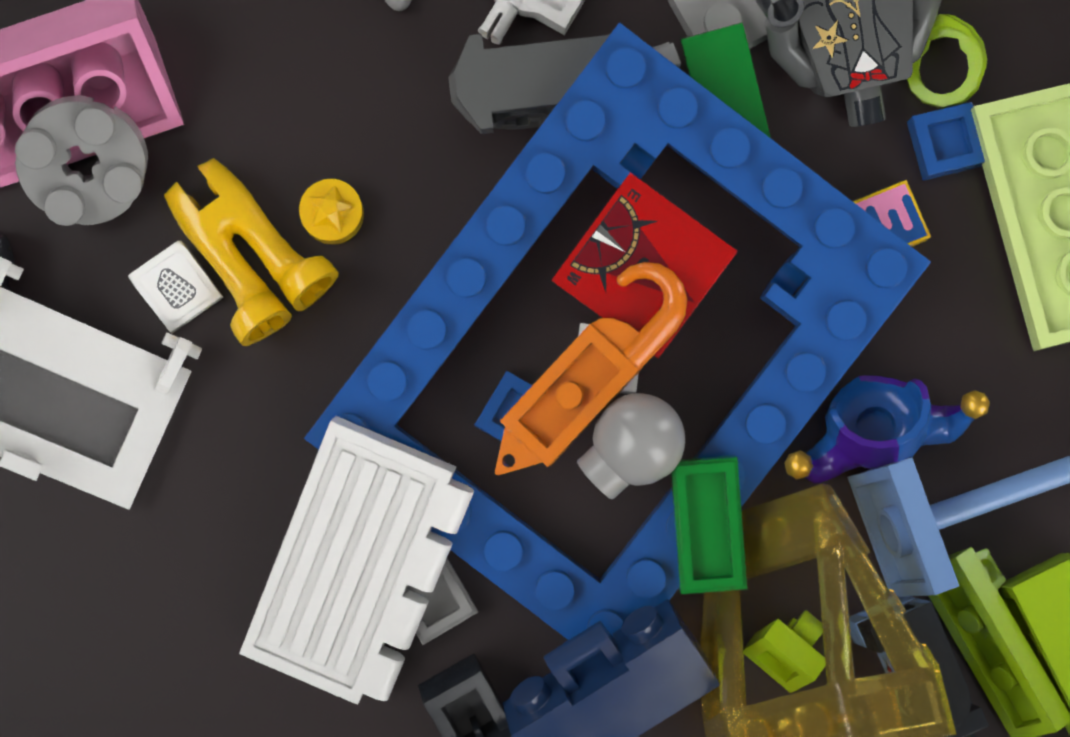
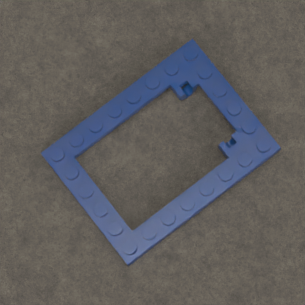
(642, 103)

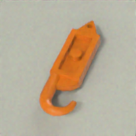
(588, 376)

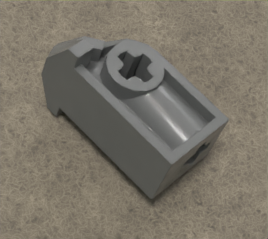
(516, 83)

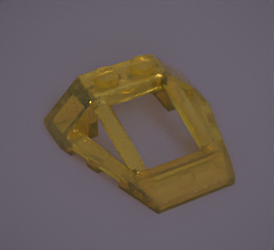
(882, 705)

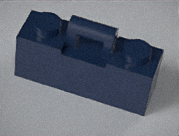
(614, 683)

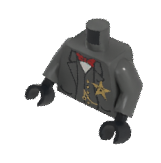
(849, 46)

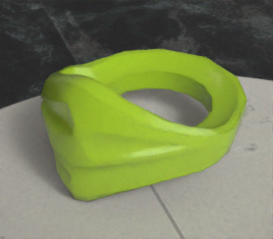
(971, 45)

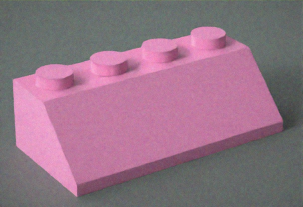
(87, 51)

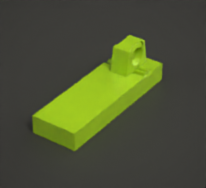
(998, 648)

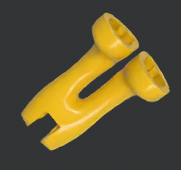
(211, 232)

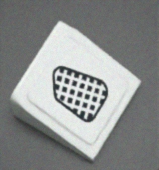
(175, 286)

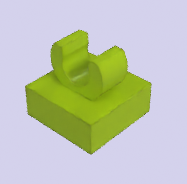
(787, 651)

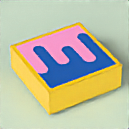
(898, 212)

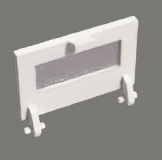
(81, 398)

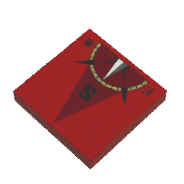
(636, 229)

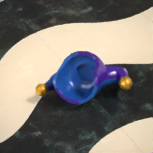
(882, 423)

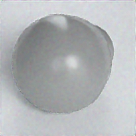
(634, 444)

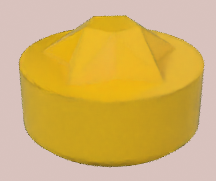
(331, 211)

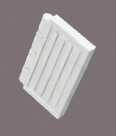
(349, 563)

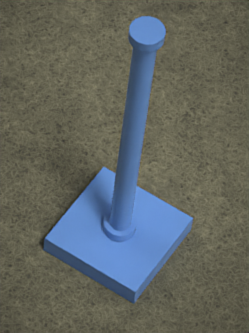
(907, 527)

